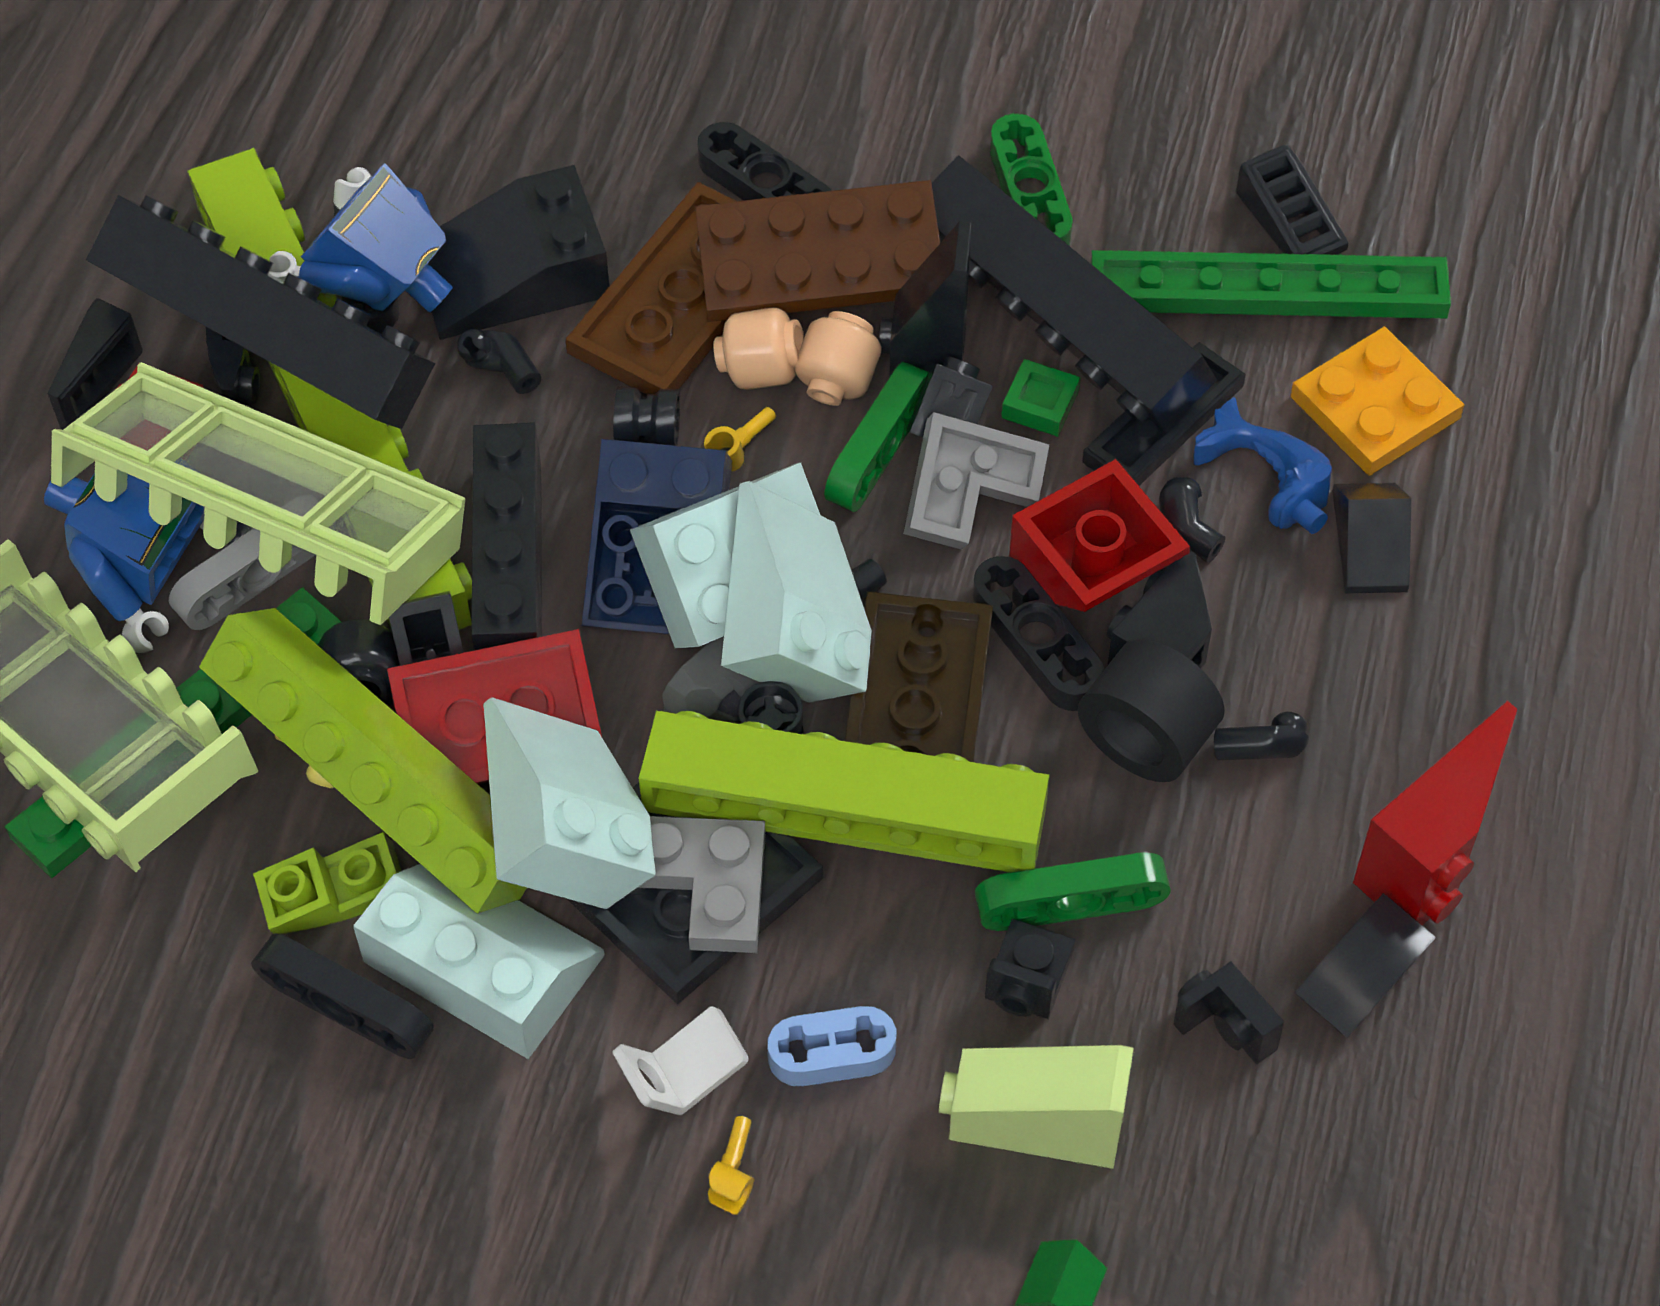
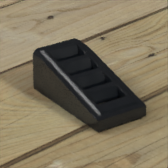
(1282, 174)
(95, 361)

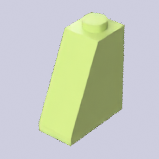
(1040, 1100)

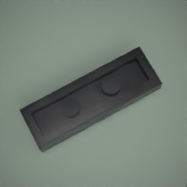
(1146, 446)

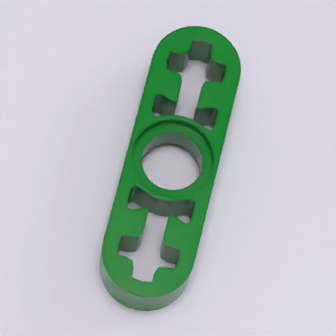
(1035, 164)
(875, 439)
(1073, 891)

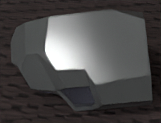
(707, 686)

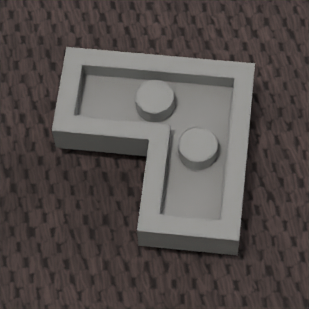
(959, 464)
(724, 870)

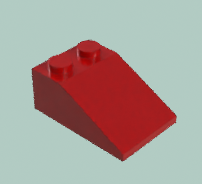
(1425, 836)

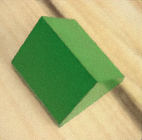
(1062, 1276)

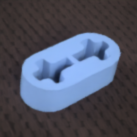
(832, 1046)

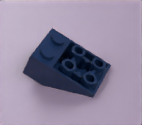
(633, 488)

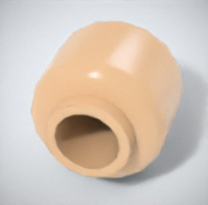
(759, 348)
(838, 358)

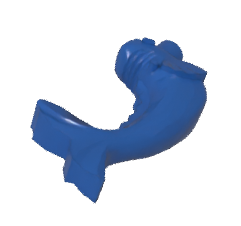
(1301, 467)

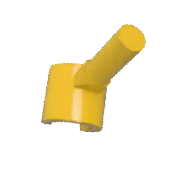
(726, 437)
(727, 1184)

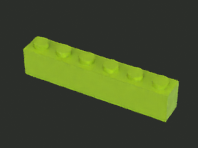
(362, 751)
(845, 791)

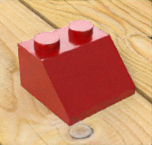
(1094, 538)

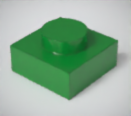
(1040, 397)

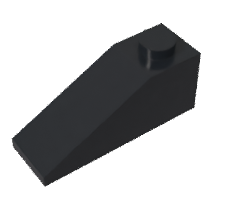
(931, 307)

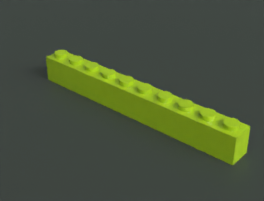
(245, 207)

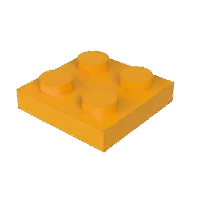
(1376, 400)

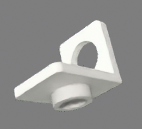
(685, 1065)

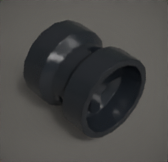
(651, 418)
(772, 705)

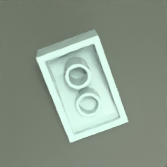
(692, 553)
(793, 601)
(563, 809)

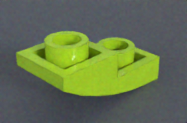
(322, 891)

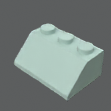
(493, 969)

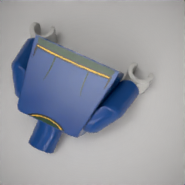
(373, 244)
(123, 549)

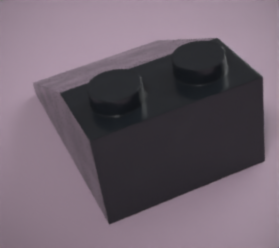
(520, 254)

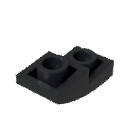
(232, 369)
(1364, 965)

